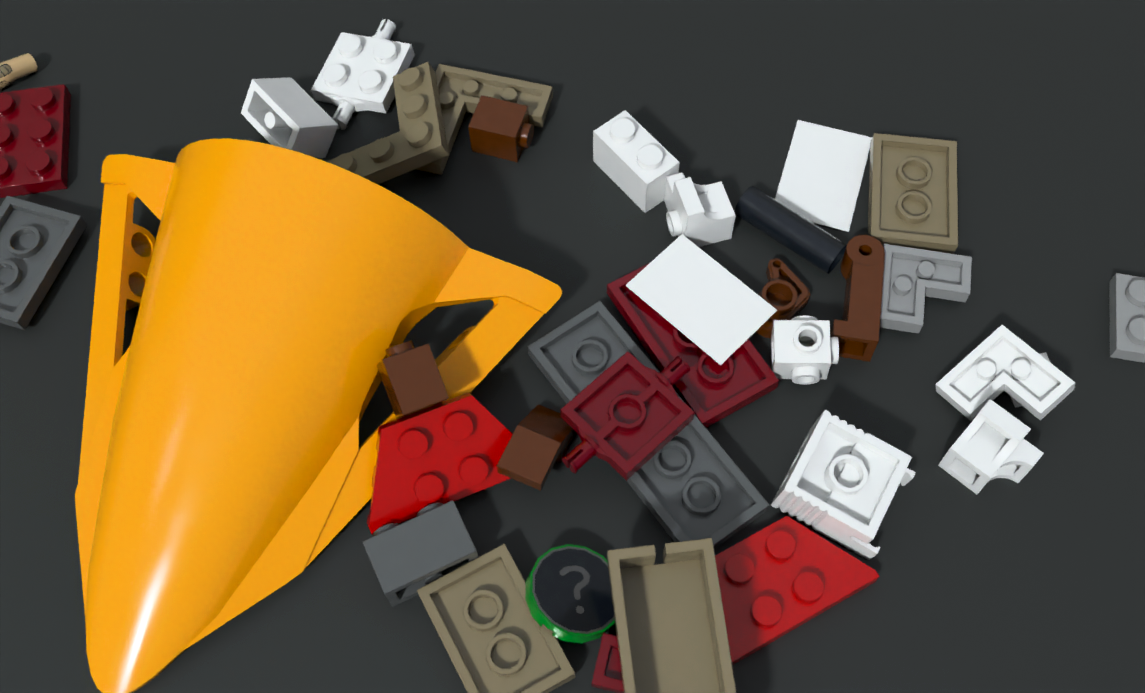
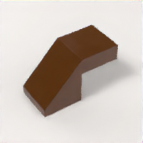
(535, 447)

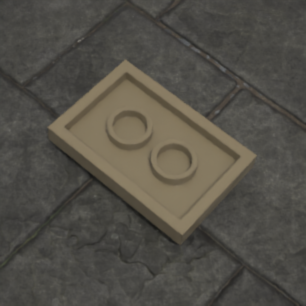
(913, 192)
(491, 631)

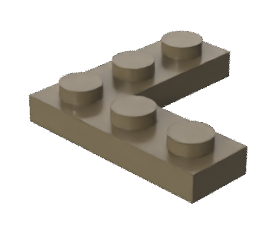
(462, 90)
(420, 134)

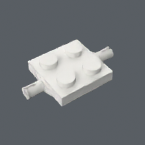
(362, 72)

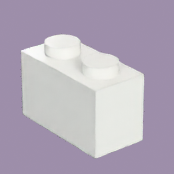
(288, 116)
(633, 160)

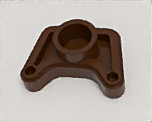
(784, 293)

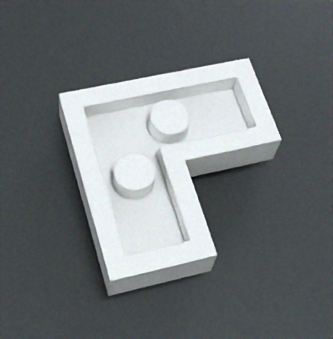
(1005, 365)

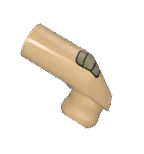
(16, 68)

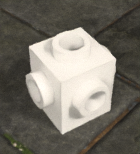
(803, 349)

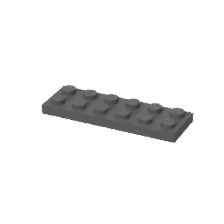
(691, 480)

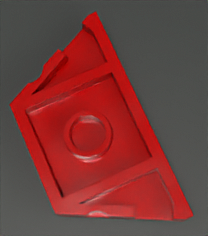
(435, 459)
(782, 582)

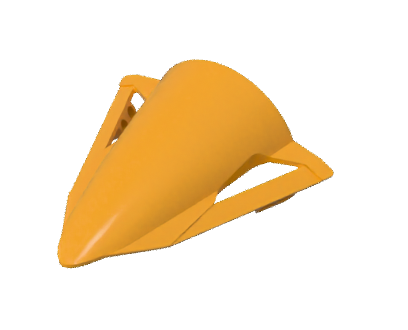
(237, 410)

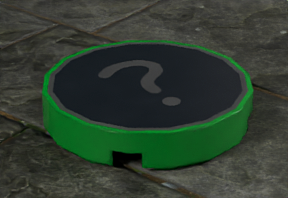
(571, 593)

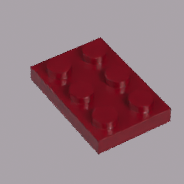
(34, 140)

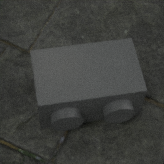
(419, 550)

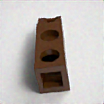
(860, 323)

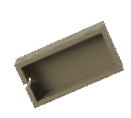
(670, 619)

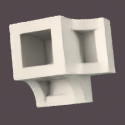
(698, 211)
(991, 449)

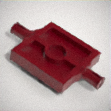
(627, 415)

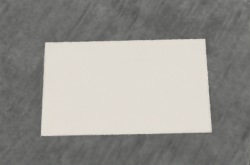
(823, 174)
(701, 299)

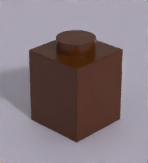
(500, 128)
(411, 378)

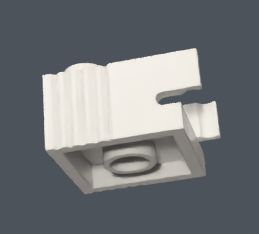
(843, 483)

